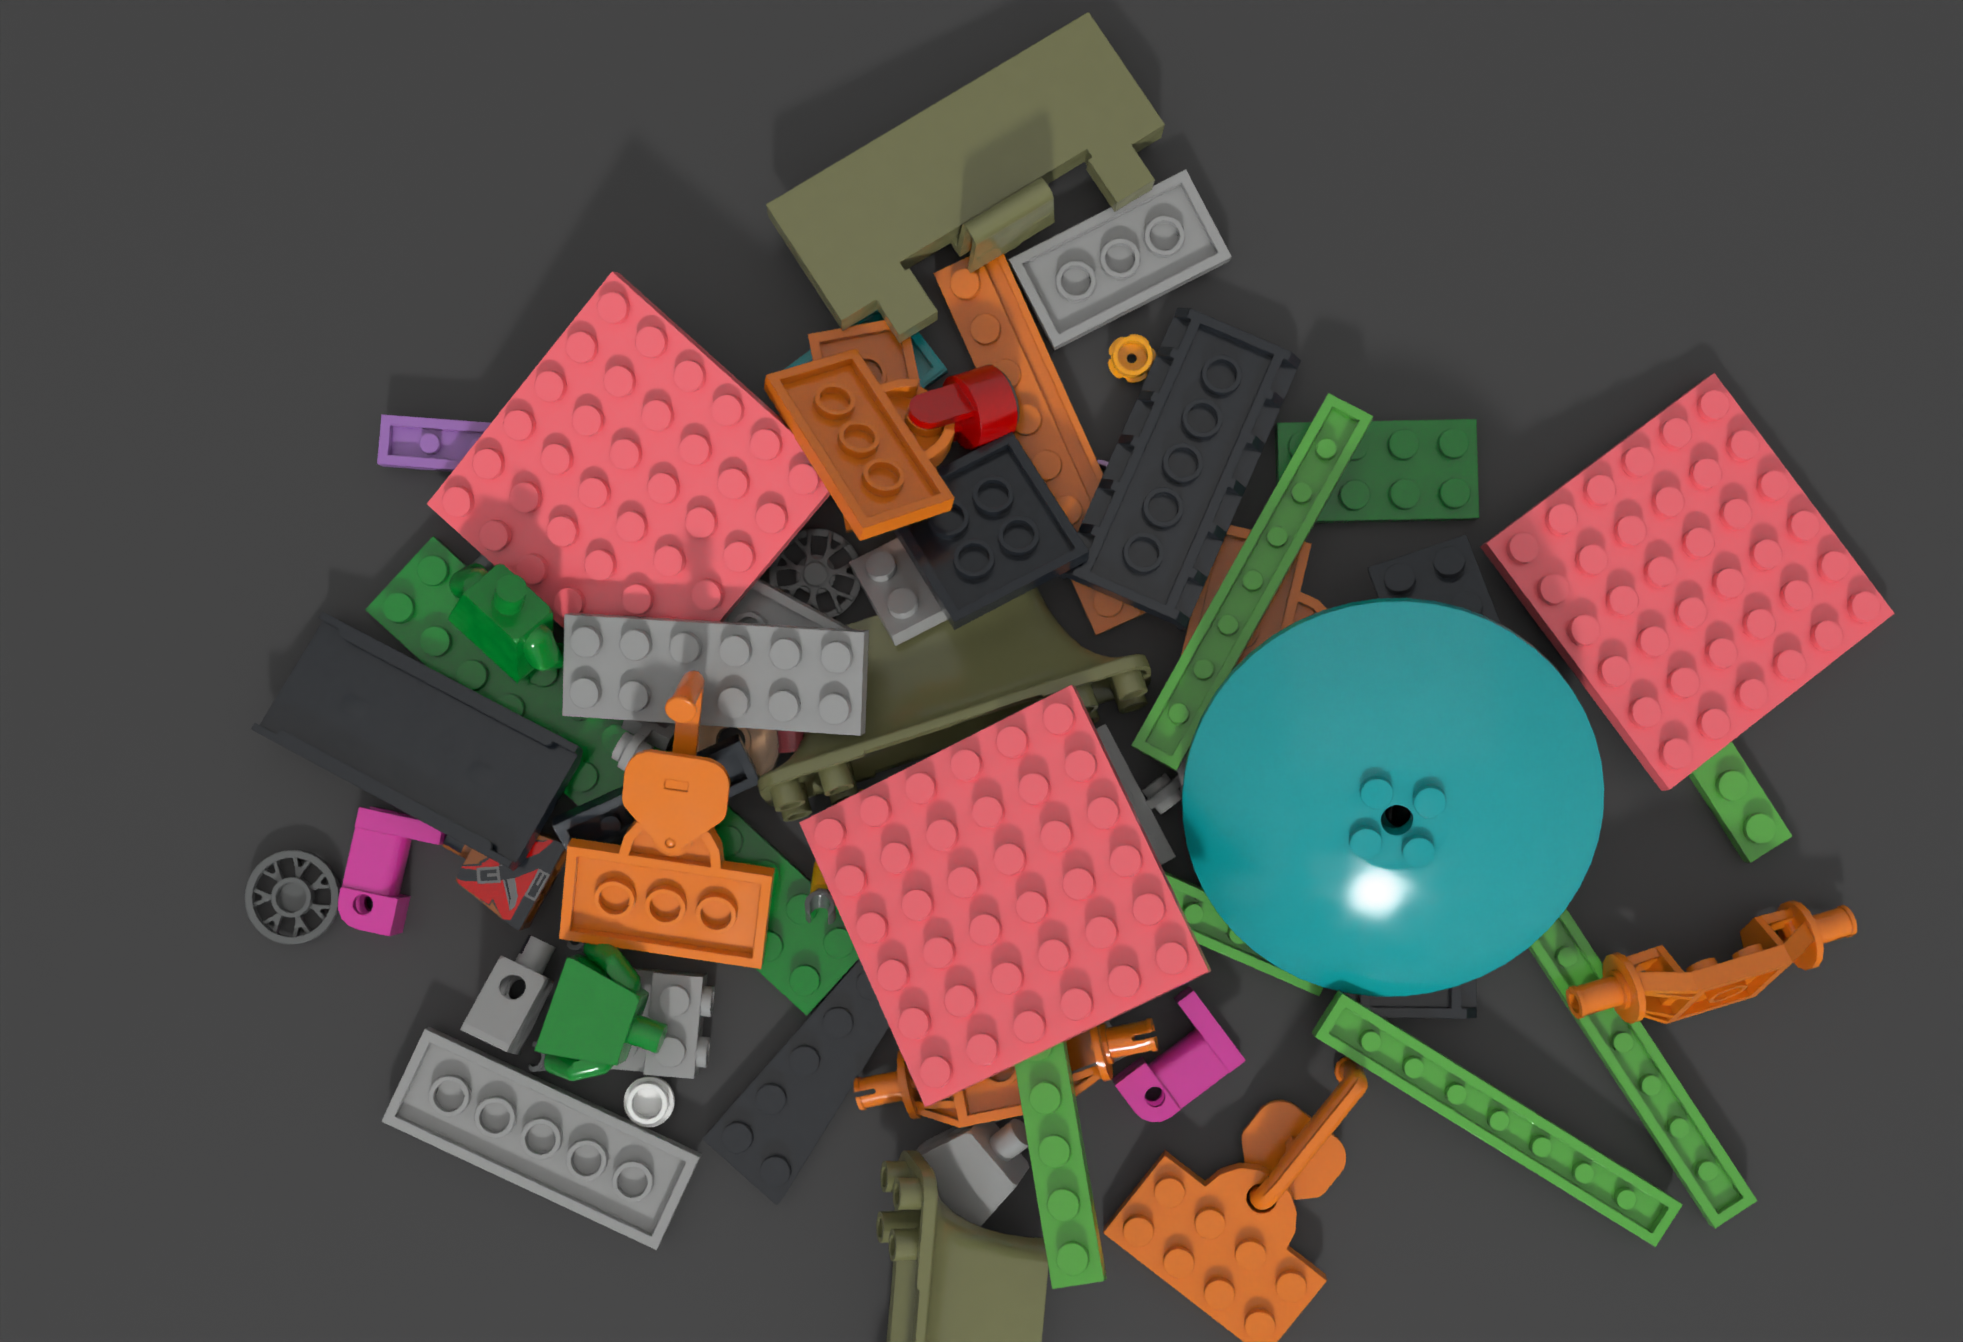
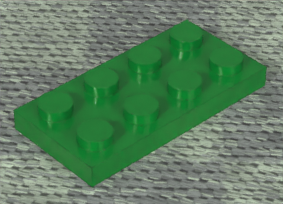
(1400, 472)

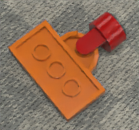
(883, 440)

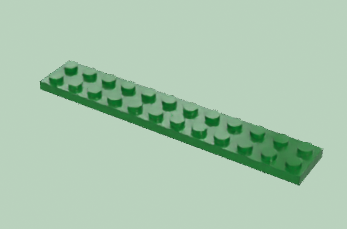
(415, 607)

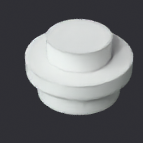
(649, 1101)

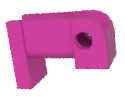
(378, 868)
(1184, 1068)

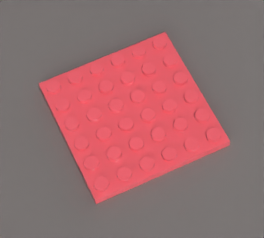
(632, 473)
(1687, 581)
(1003, 896)

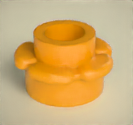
(1135, 345)

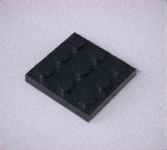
(998, 536)

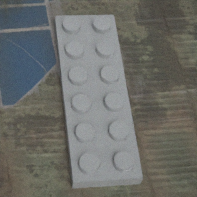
(750, 672)
(541, 1137)

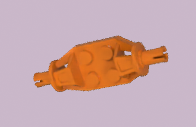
(1670, 994)
(999, 1095)

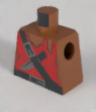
(510, 893)

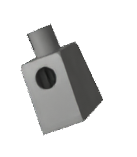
(506, 1020)
(977, 1166)

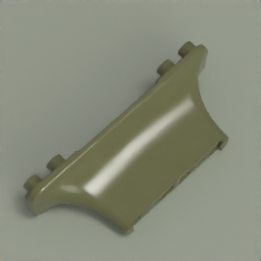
(948, 689)
(954, 1275)

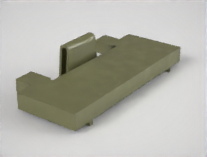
(969, 176)

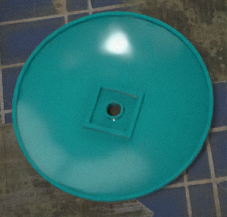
(1375, 714)

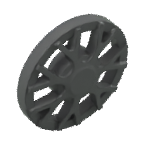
(816, 572)
(292, 897)

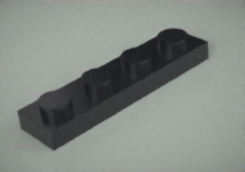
(607, 818)

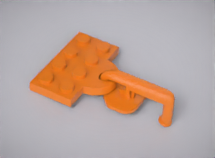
(669, 876)
(1236, 1252)

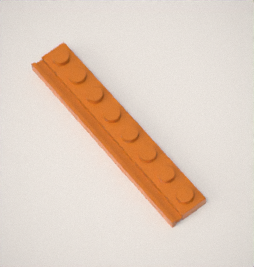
(1004, 335)

